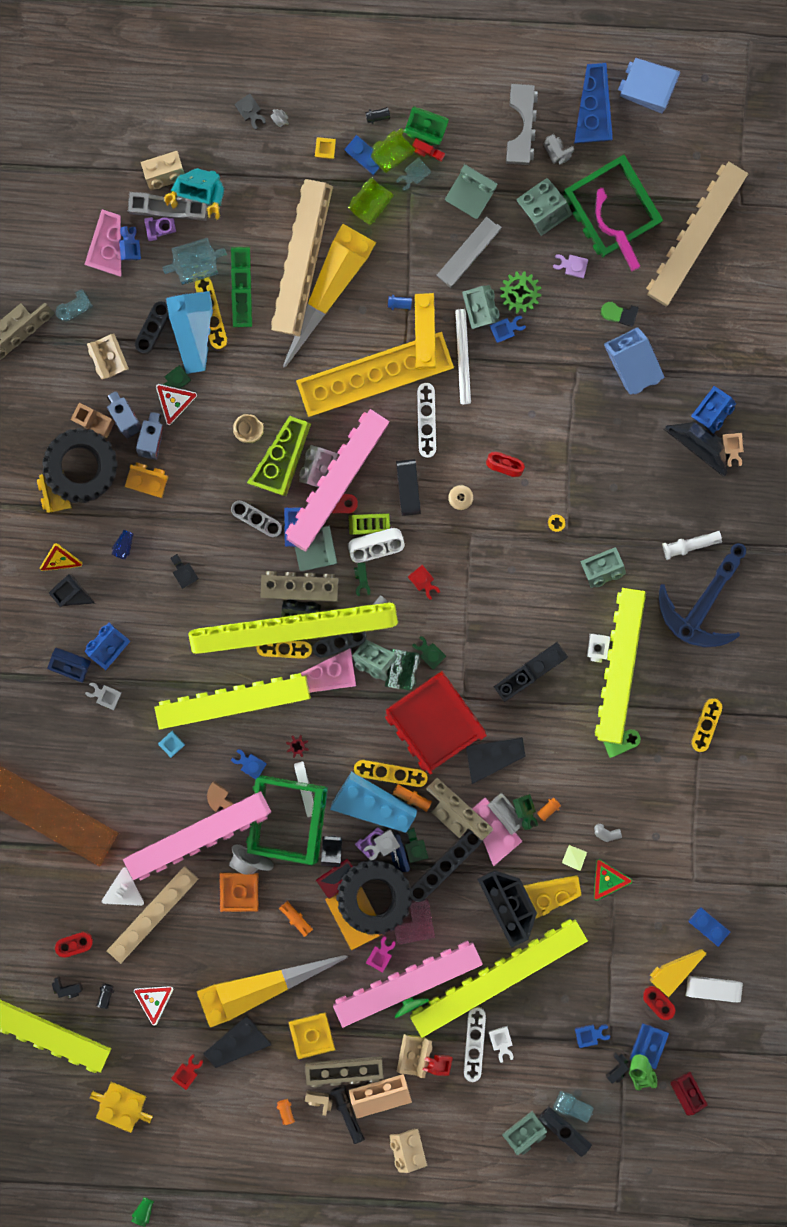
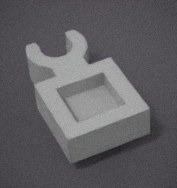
(107, 696)
(384, 843)

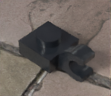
(184, 574)

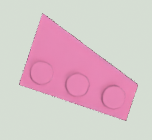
(105, 246)
(331, 673)
(499, 841)

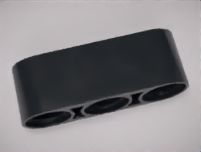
(144, 334)
(408, 487)
(332, 649)

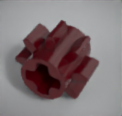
(300, 750)

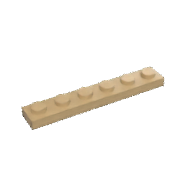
(152, 914)

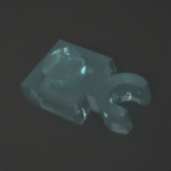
(415, 172)

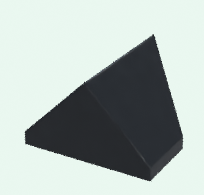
(70, 592)

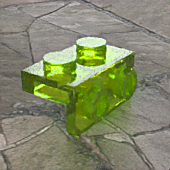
(391, 151)
(370, 201)

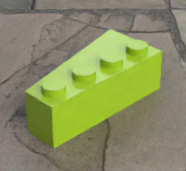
(282, 457)

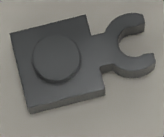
(248, 109)

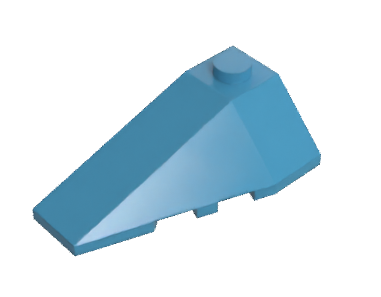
(191, 322)

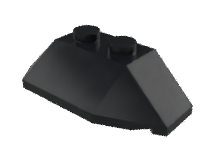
(701, 443)
(509, 905)

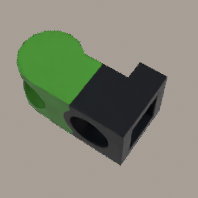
(619, 315)

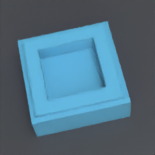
(171, 744)

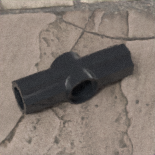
(556, 1123)

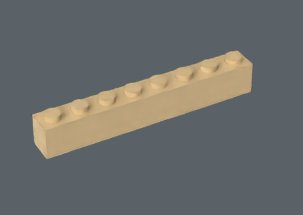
(697, 233)
(301, 257)

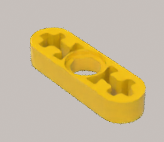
(298, 653)
(696, 736)

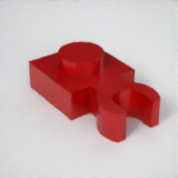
(424, 149)
(422, 579)
(439, 1065)
(185, 1073)

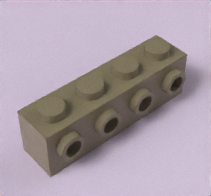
(299, 587)
(344, 1070)

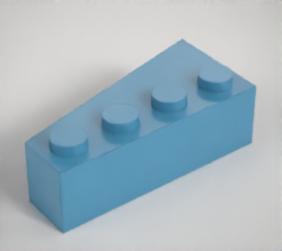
(370, 803)

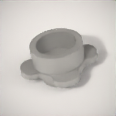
(279, 117)

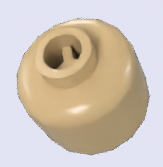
(458, 504)

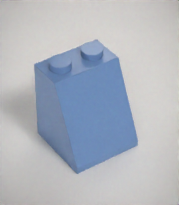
(648, 84)
(634, 361)

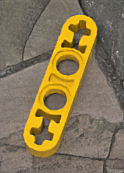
(216, 313)
(390, 776)

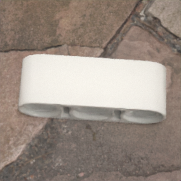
(384, 543)
(714, 989)

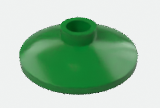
(409, 1005)

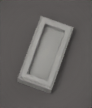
(505, 813)

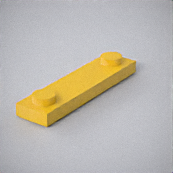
(425, 331)

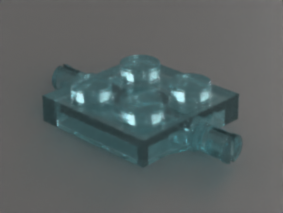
(194, 261)

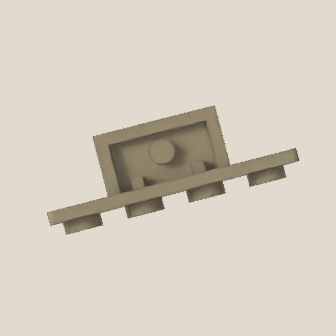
(19, 325)
(456, 813)

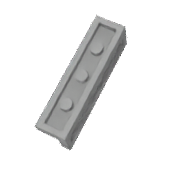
(468, 252)

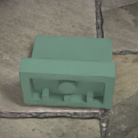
(471, 192)
(544, 206)
(320, 552)

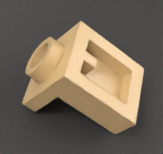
(317, 1098)

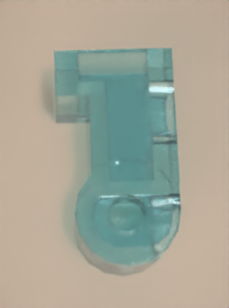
(75, 307)

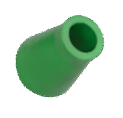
(143, 1212)

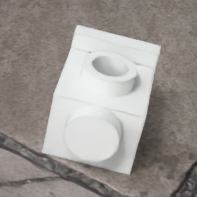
(600, 640)

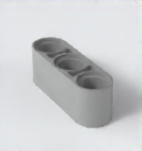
(249, 512)

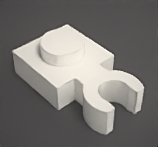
(501, 1040)

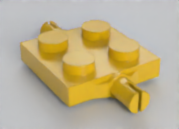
(121, 1107)

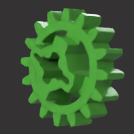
(522, 284)

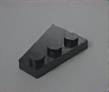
(492, 756)

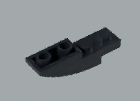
(530, 671)

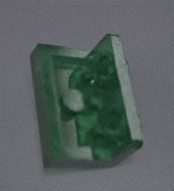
(403, 670)

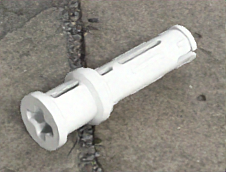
(683, 546)

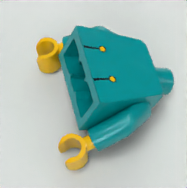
(200, 187)

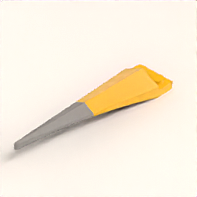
(342, 263)
(232, 998)

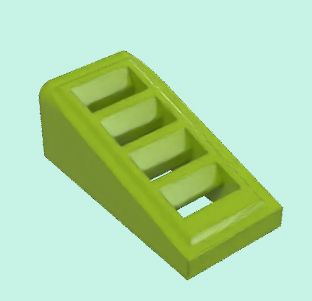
(353, 523)

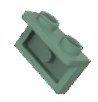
(525, 1133)

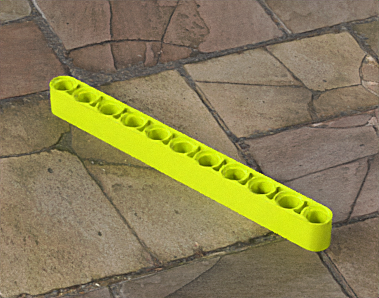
(293, 628)

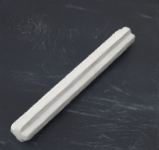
(463, 361)

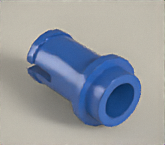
(399, 302)

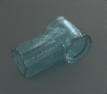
(569, 1105)

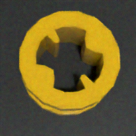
(561, 519)

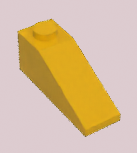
(672, 974)

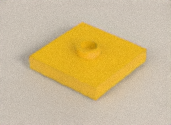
(311, 1035)

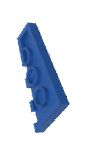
(594, 111)

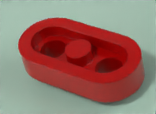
(505, 464)
(341, 508)
(74, 944)
(658, 1003)

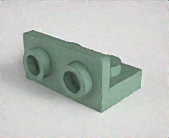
(481, 306)
(603, 567)
(373, 659)

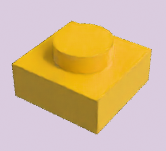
(325, 148)

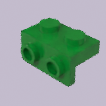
(426, 126)

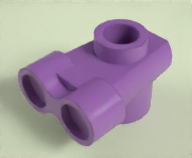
(154, 227)
(362, 843)

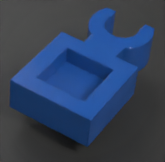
(129, 246)
(504, 330)
(252, 765)
(588, 1035)

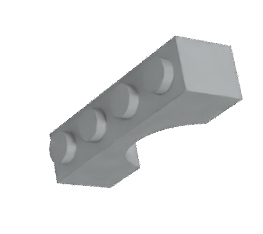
(519, 149)
(155, 206)

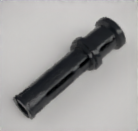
(344, 1105)

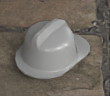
(248, 863)

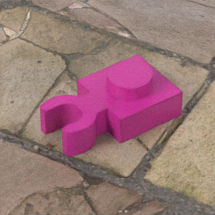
(379, 956)

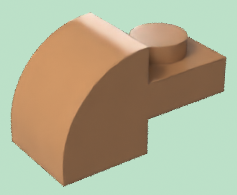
(93, 420)
(217, 797)

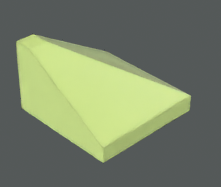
(574, 857)

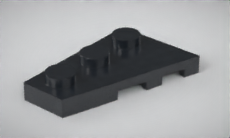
(237, 1043)

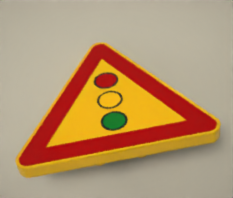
(59, 559)

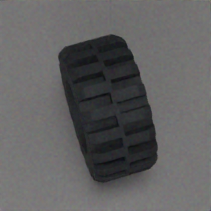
(79, 439)
(348, 897)

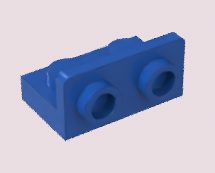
(714, 409)
(106, 646)

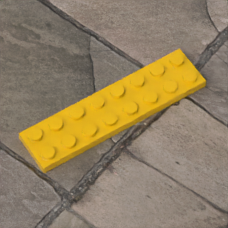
(369, 377)

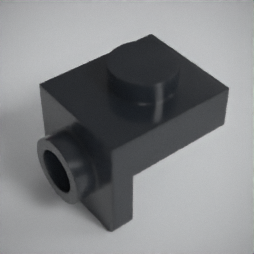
(331, 851)
(70, 990)
(617, 1073)

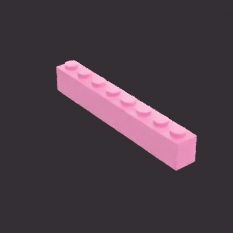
(337, 480)
(197, 835)
(408, 984)

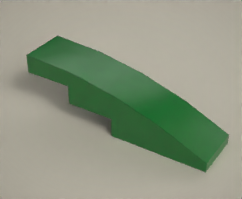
(241, 286)

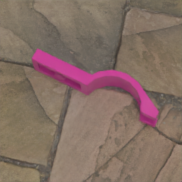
(619, 235)

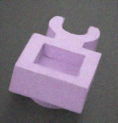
(574, 266)

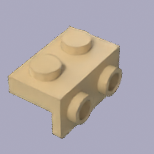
(162, 170)
(107, 356)
(412, 1055)
(408, 1151)

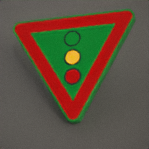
(608, 880)

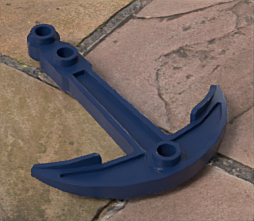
(699, 611)

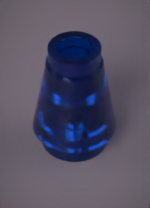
(123, 545)

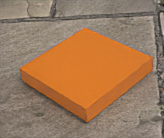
(239, 892)

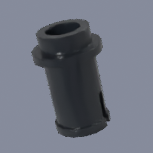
(377, 115)
(105, 995)

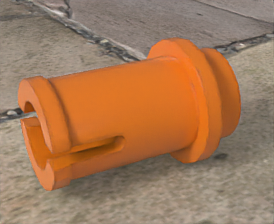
(547, 810)
(285, 1111)

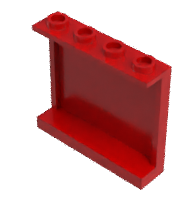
(434, 722)

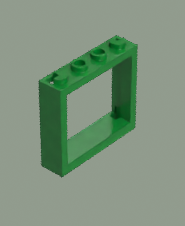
(638, 188)
(315, 828)

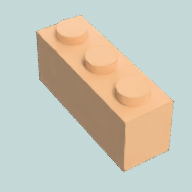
(380, 1096)

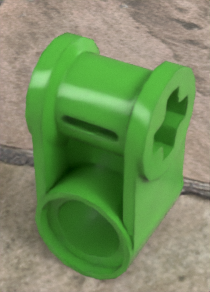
(616, 749)
(642, 1073)

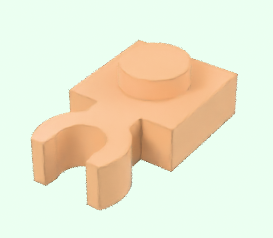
(733, 445)

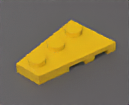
(553, 893)

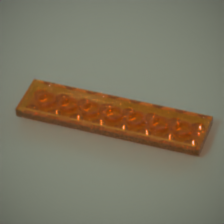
(54, 818)

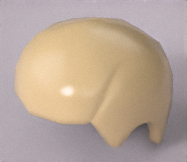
(248, 428)

